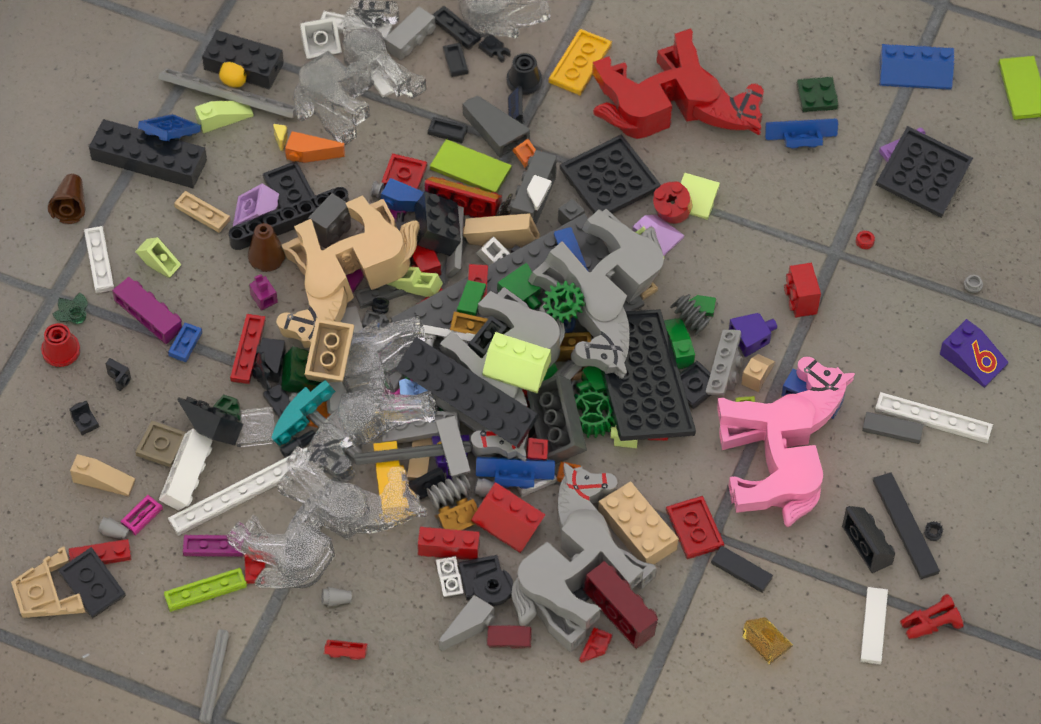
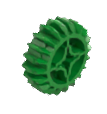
(592, 418)

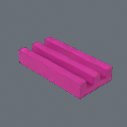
(143, 517)

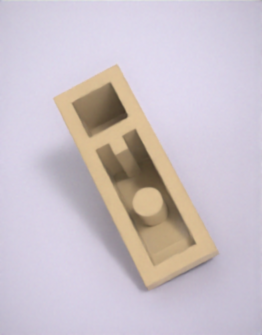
(100, 476)

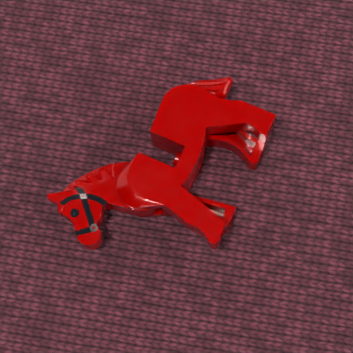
(646, 106)

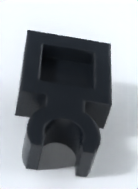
(493, 46)

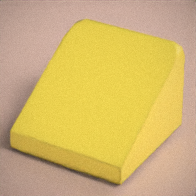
(281, 135)

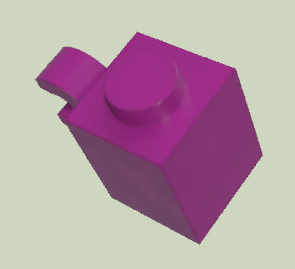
(263, 292)

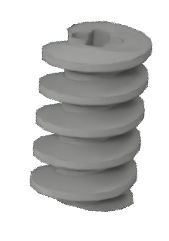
(449, 490)

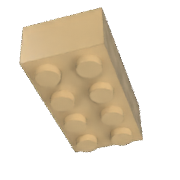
(638, 524)

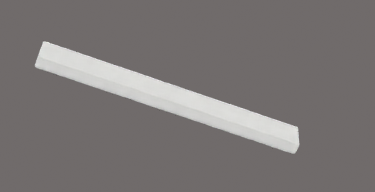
(229, 497)

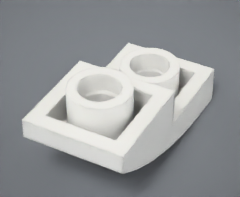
(449, 576)

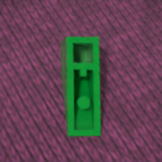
(680, 343)

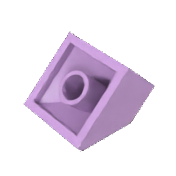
(255, 203)
(665, 233)

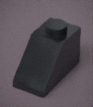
(483, 338)
(274, 354)

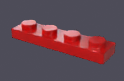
(247, 347)

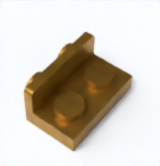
(459, 516)

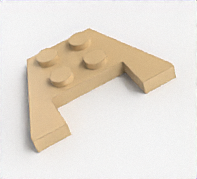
(37, 592)

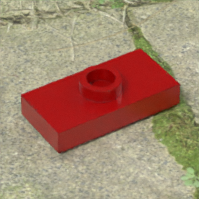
(479, 274)

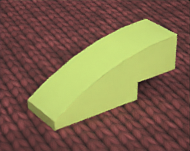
(418, 282)

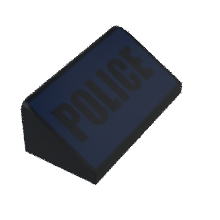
(515, 105)

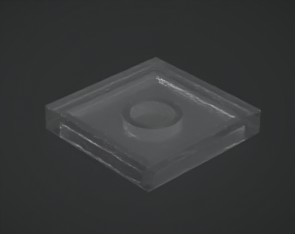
(257, 427)

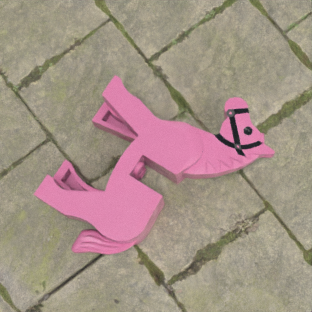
(785, 423)

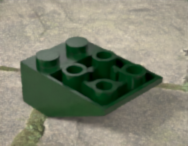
(294, 371)

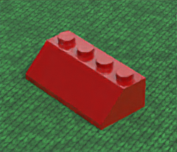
(473, 200)

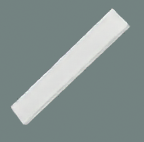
(933, 417)

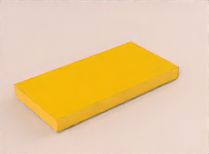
(576, 64)

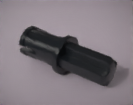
(301, 441)

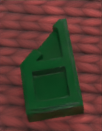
(229, 405)

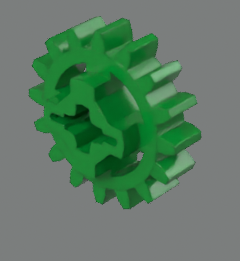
(563, 293)

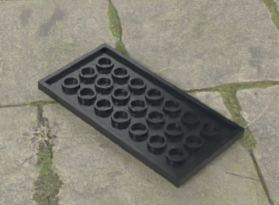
(651, 394)

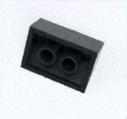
(867, 538)

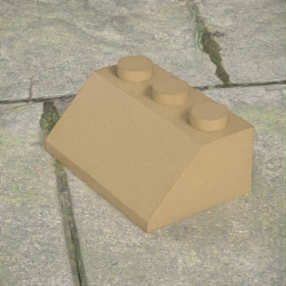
(329, 351)

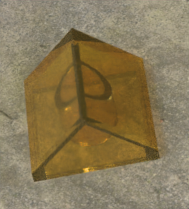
(765, 639)

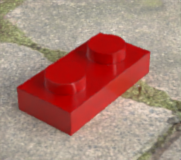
(343, 648)

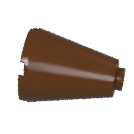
(68, 200)
(265, 249)

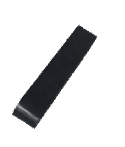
(241, 235)

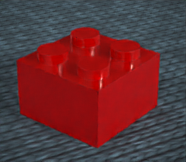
(802, 290)

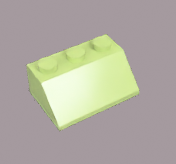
(516, 362)

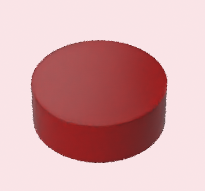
(865, 239)

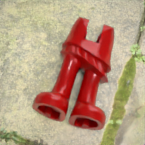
(925, 625)

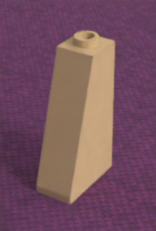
(507, 229)

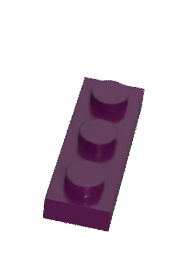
(209, 546)

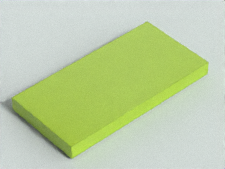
(1022, 86)
(470, 167)

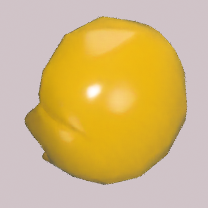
(232, 75)

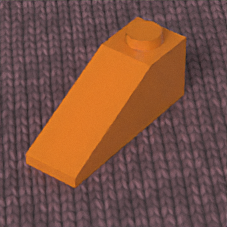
(309, 148)

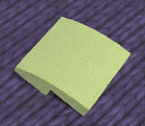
(702, 194)

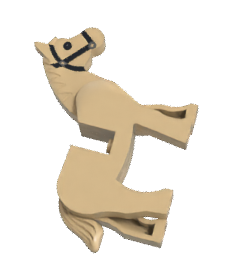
(380, 253)

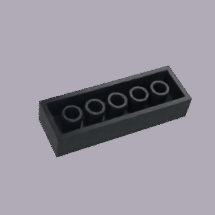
(147, 154)

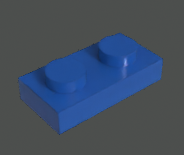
(185, 342)

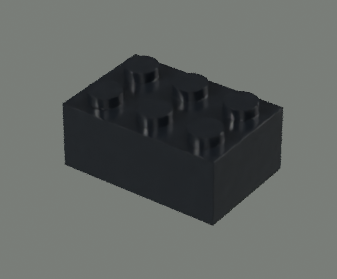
(438, 223)

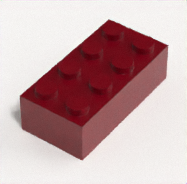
(620, 604)

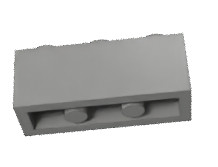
(410, 33)

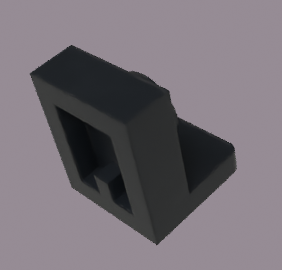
(119, 373)
(83, 417)

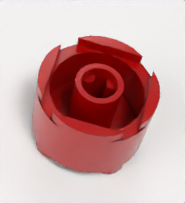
(671, 192)

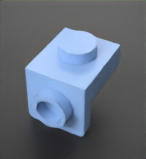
(410, 387)

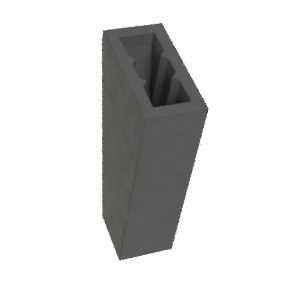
(494, 125)

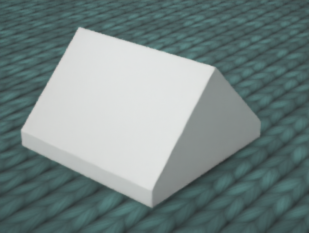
(320, 37)

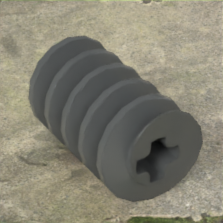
(691, 313)

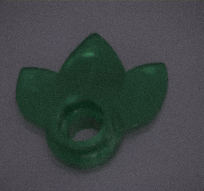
(69, 309)

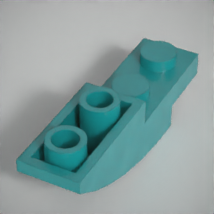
(294, 416)

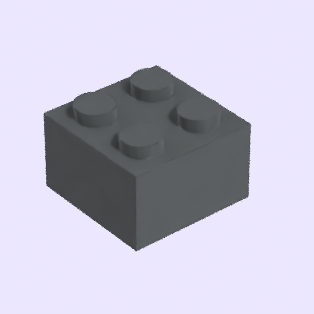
(331, 220)

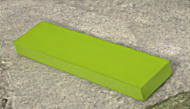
(205, 589)

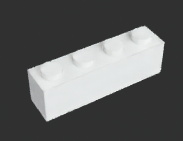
(186, 470)

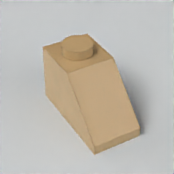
(757, 372)

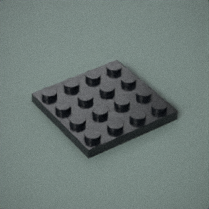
(924, 171)
(610, 176)

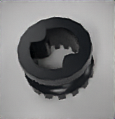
(380, 305)
(936, 525)

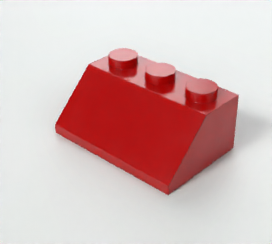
(507, 517)

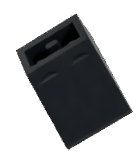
(211, 421)

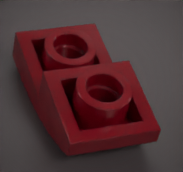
(509, 636)

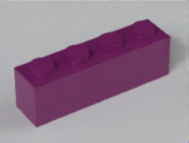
(147, 310)

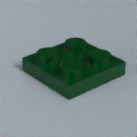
(817, 94)

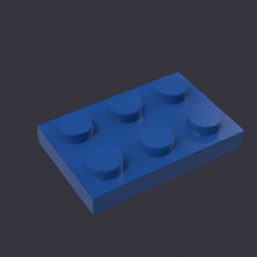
(169, 127)

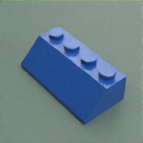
(916, 66)

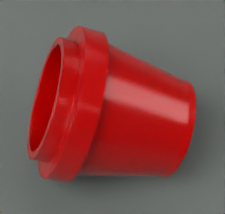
(59, 346)

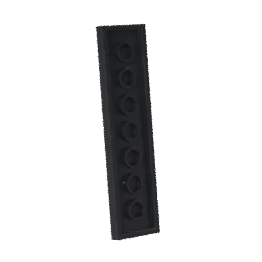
(467, 392)

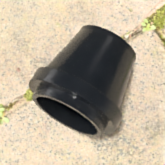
(524, 73)

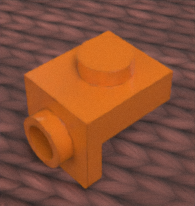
(524, 152)

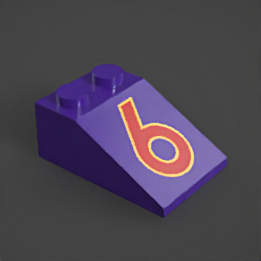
(973, 353)

